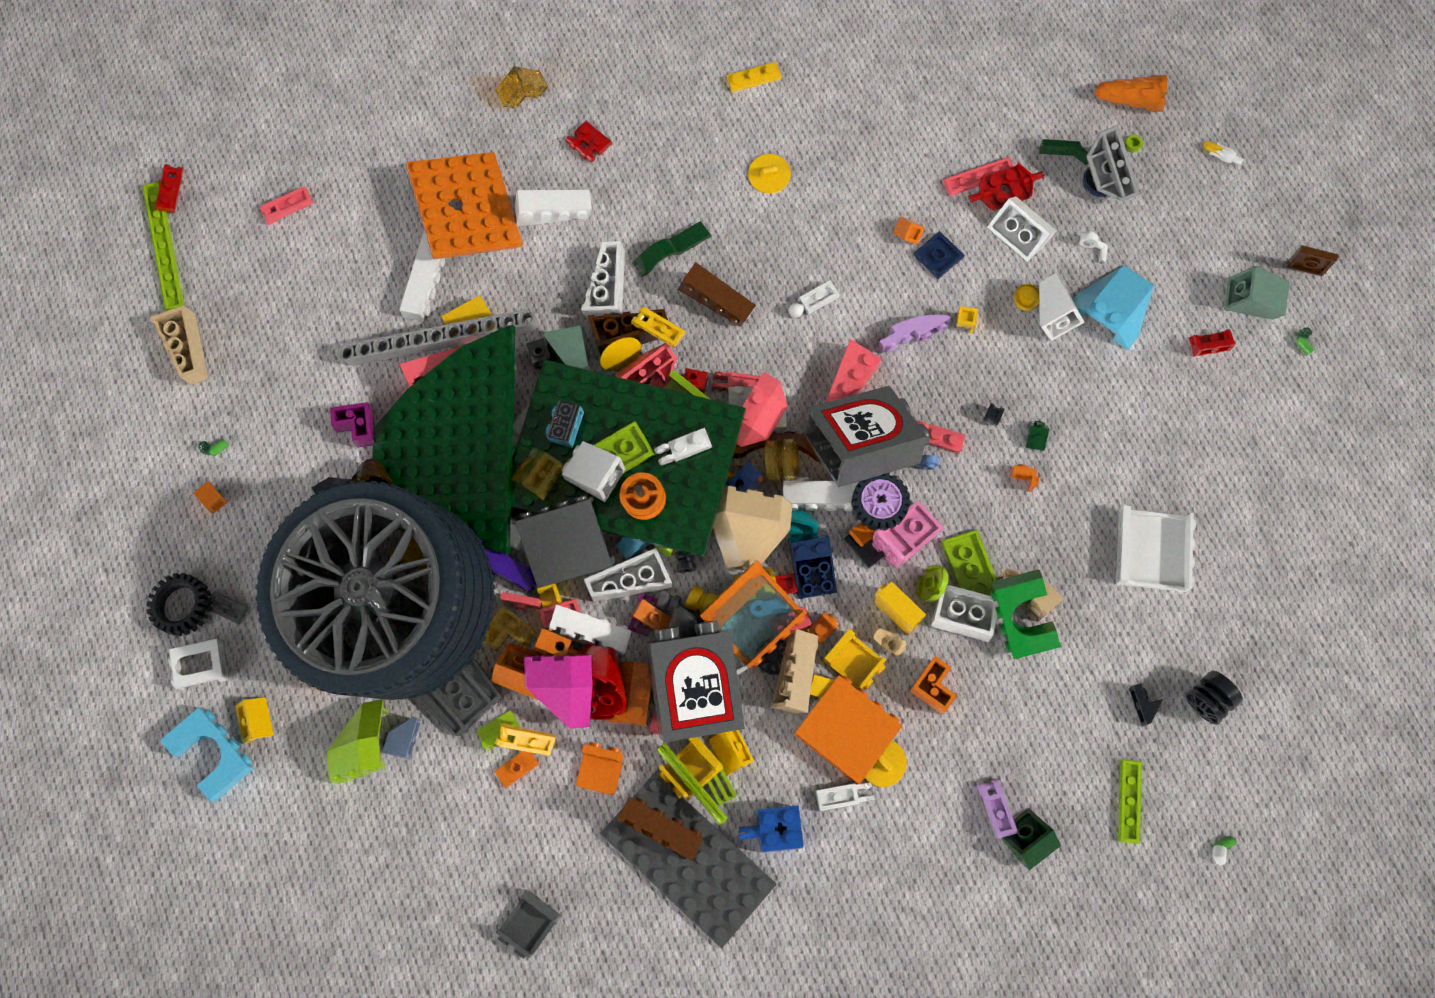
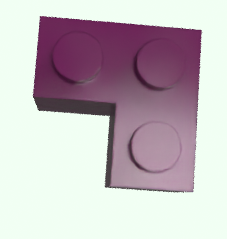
(357, 419)

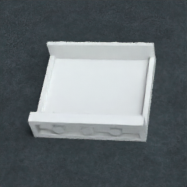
(1155, 550)

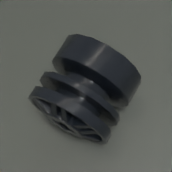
(1214, 697)

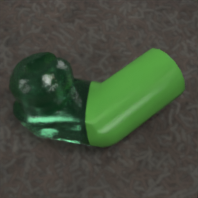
(1302, 340)
(211, 449)

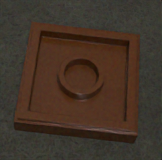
(1312, 260)

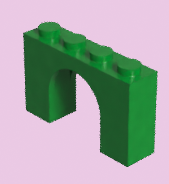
(1011, 593)

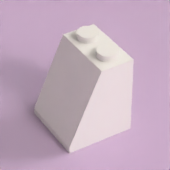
(1057, 308)
(593, 470)

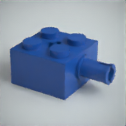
(765, 829)

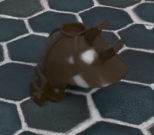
(370, 471)

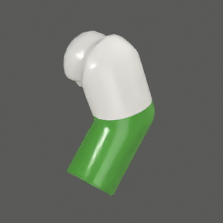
(1220, 849)

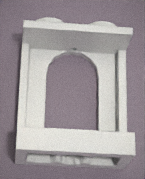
(219, 666)

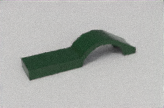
(1064, 147)
(675, 246)

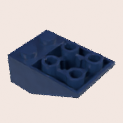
(813, 565)

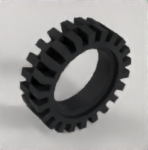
(198, 612)

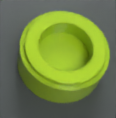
(1133, 143)
(665, 551)

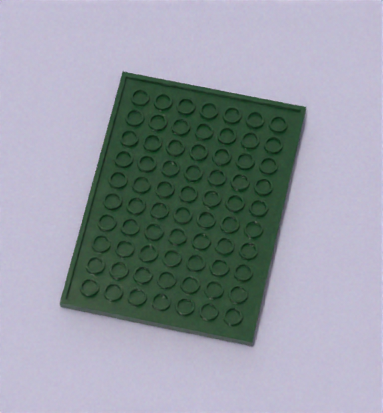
(611, 403)

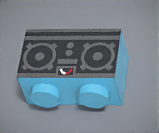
(564, 423)

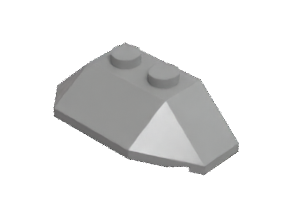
(1111, 166)

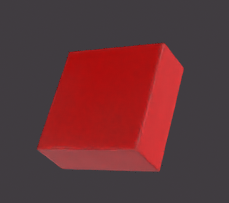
(787, 583)

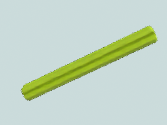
(694, 786)

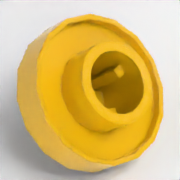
(1027, 297)

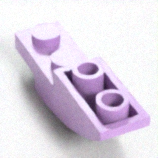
(918, 327)

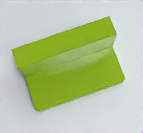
(490, 731)

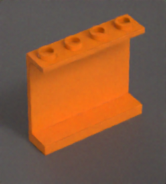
(848, 729)

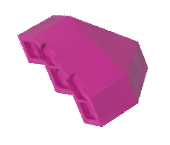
(562, 686)

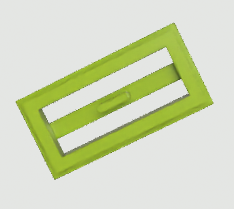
(726, 797)

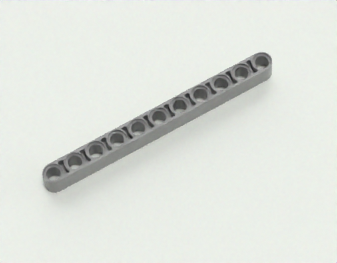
(429, 335)

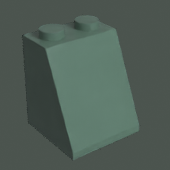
(1257, 294)
(568, 346)

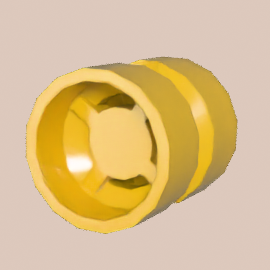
(699, 599)

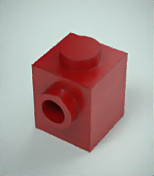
(696, 378)

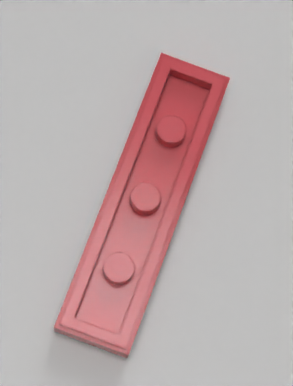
(971, 178)

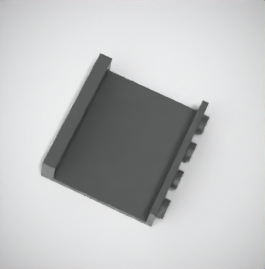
(563, 541)

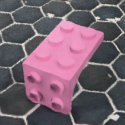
(908, 537)

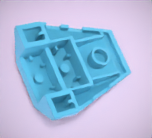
(1117, 303)

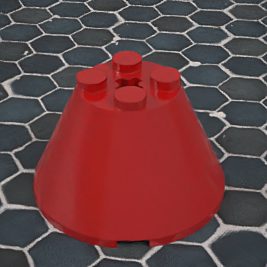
(607, 683)

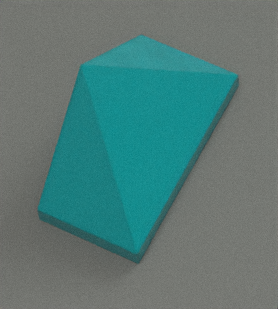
(802, 524)

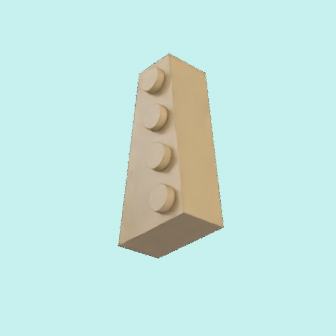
(182, 341)
(796, 673)

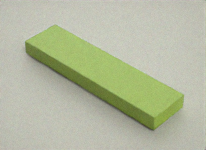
(1130, 801)

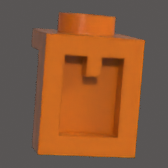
(824, 627)

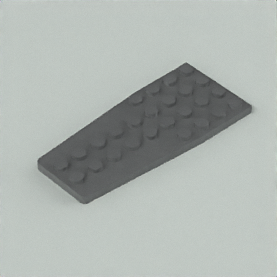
(459, 701)

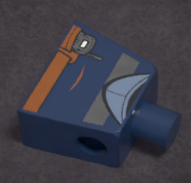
(748, 476)

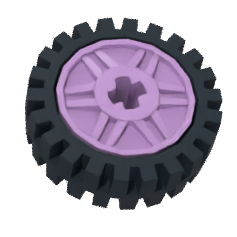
(887, 513)

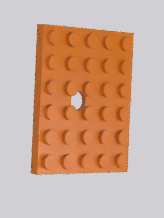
(486, 216)

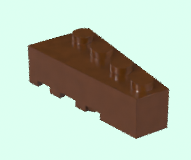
(716, 295)
(615, 327)
(660, 828)

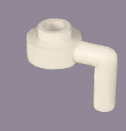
(1091, 240)

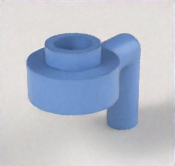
(929, 462)

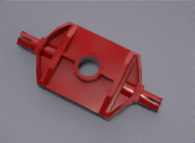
(1016, 178)

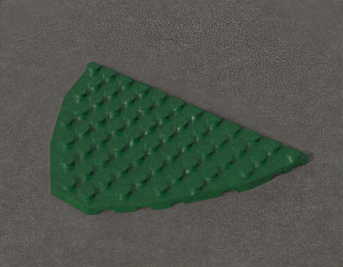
(455, 436)

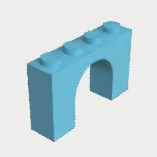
(232, 765)

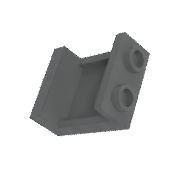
(528, 925)

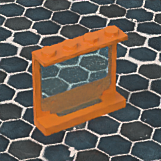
(755, 613)

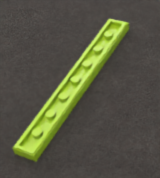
(163, 249)

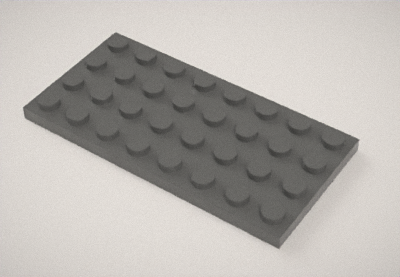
(713, 889)

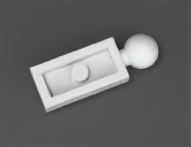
(814, 299)

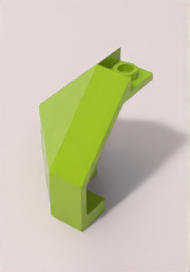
(357, 746)

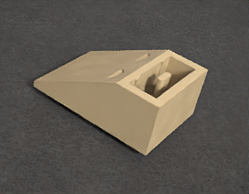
(1041, 606)

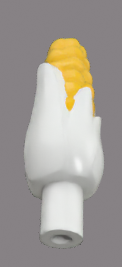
(1222, 152)

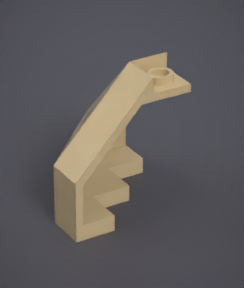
(750, 526)

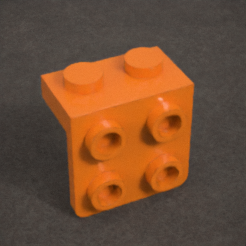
(600, 768)

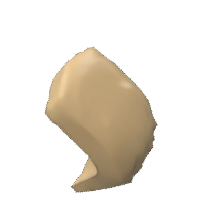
(889, 641)

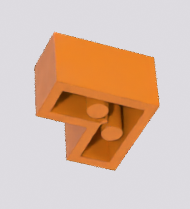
(929, 687)

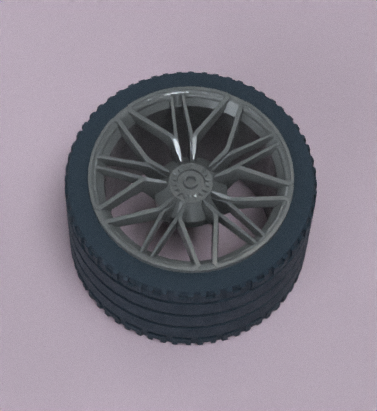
(308, 569)

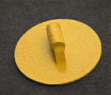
(769, 173)
(620, 354)
(889, 767)

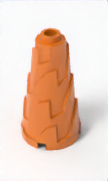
(1136, 92)

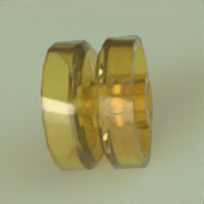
(782, 459)

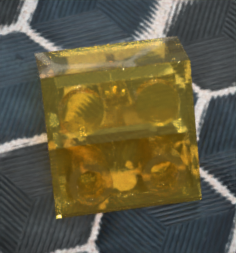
(538, 473)

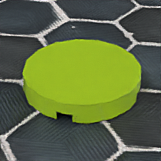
(932, 583)

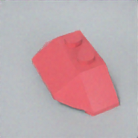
(651, 367)
(763, 410)

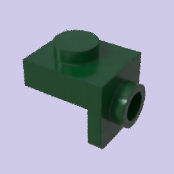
(1037, 435)

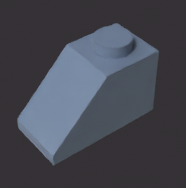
(402, 739)

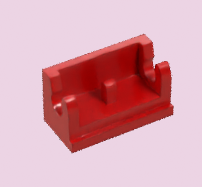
(1212, 343)

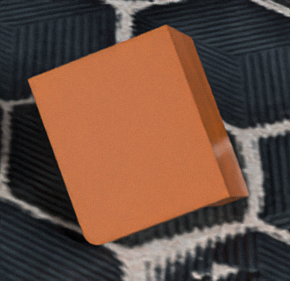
(908, 230)
(210, 497)

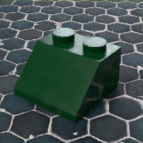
(1033, 840)

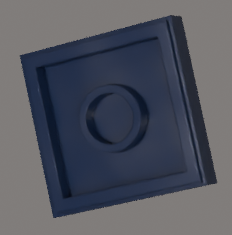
(939, 255)

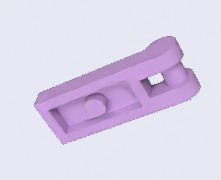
(997, 809)

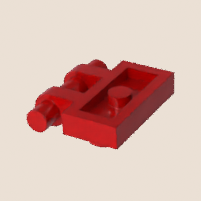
(591, 137)

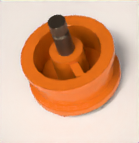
(642, 496)

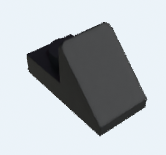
(1145, 710)

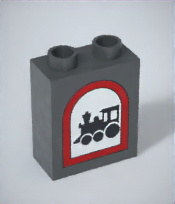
(865, 435)
(694, 682)

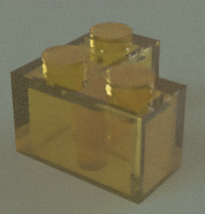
(520, 84)
(506, 625)

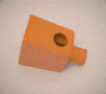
(548, 640)

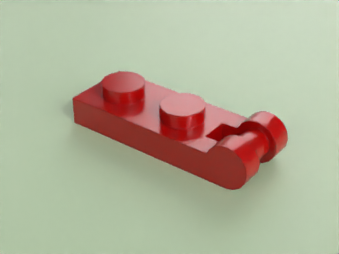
(169, 189)

